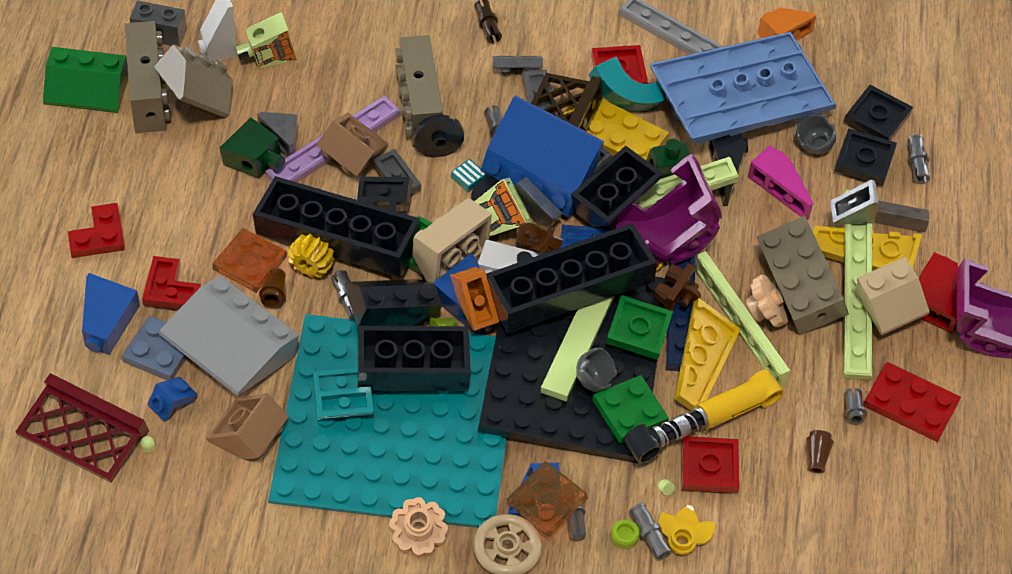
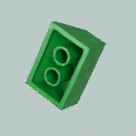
(85, 79)

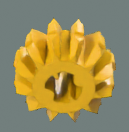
(310, 256)

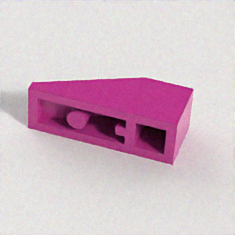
(778, 177)

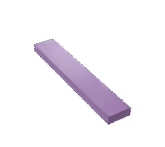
(310, 156)

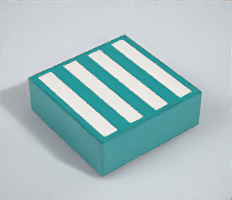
(468, 175)

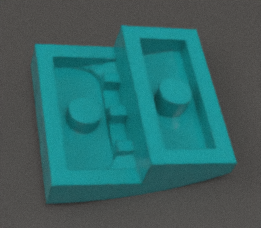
(339, 394)

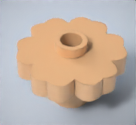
(766, 302)
(418, 540)

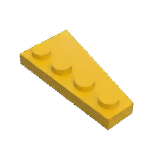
(885, 247)
(705, 353)

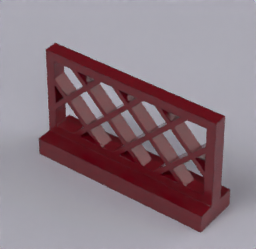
(90, 405)

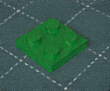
(639, 327)
(629, 406)

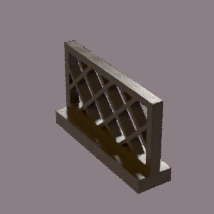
(587, 100)

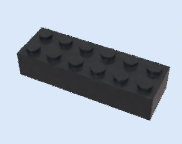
(352, 228)
(571, 277)

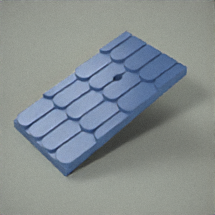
(742, 87)

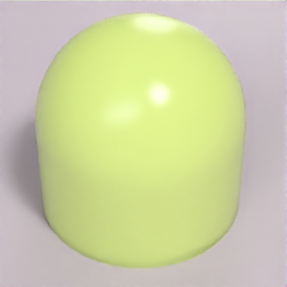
(147, 444)
(666, 487)

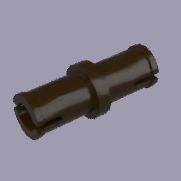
(488, 21)

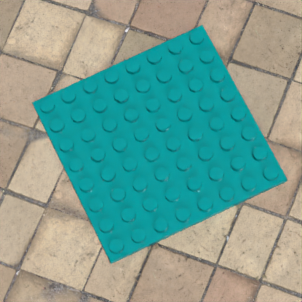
(405, 450)

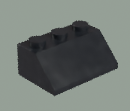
(614, 187)
(393, 302)

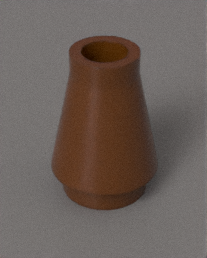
(273, 290)
(818, 450)

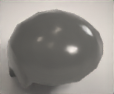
(816, 134)
(595, 369)

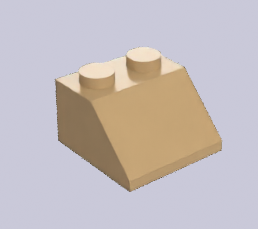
(892, 295)

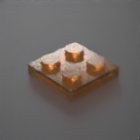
(249, 260)
(547, 498)

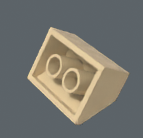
(451, 239)

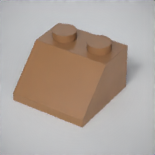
(351, 144)
(249, 426)

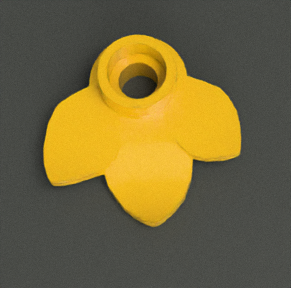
(685, 527)

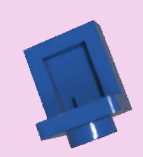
(170, 395)

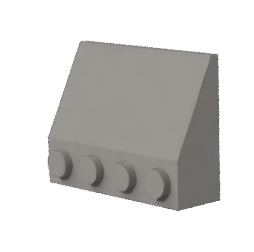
(230, 335)

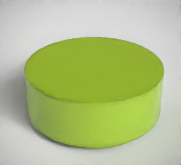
(625, 534)

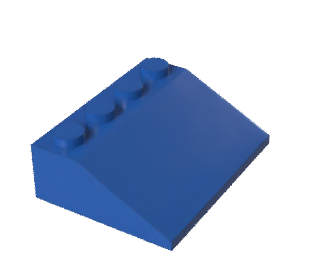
(544, 150)

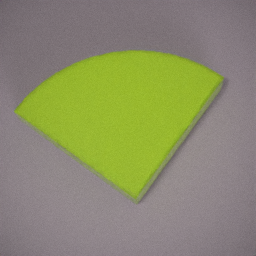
(443, 322)

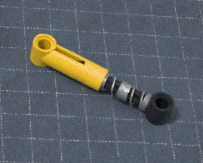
(758, 391)

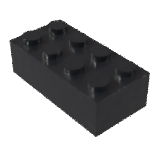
(413, 358)

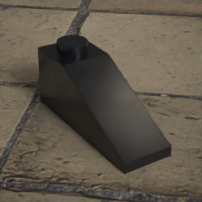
(732, 147)

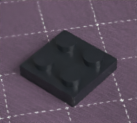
(878, 113)
(865, 156)

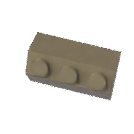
(197, 79)

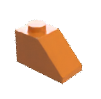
(787, 20)
(475, 297)

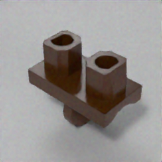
(537, 238)
(681, 279)

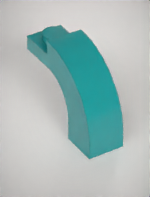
(624, 91)

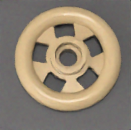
(516, 525)

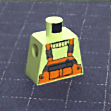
(268, 43)
(505, 206)

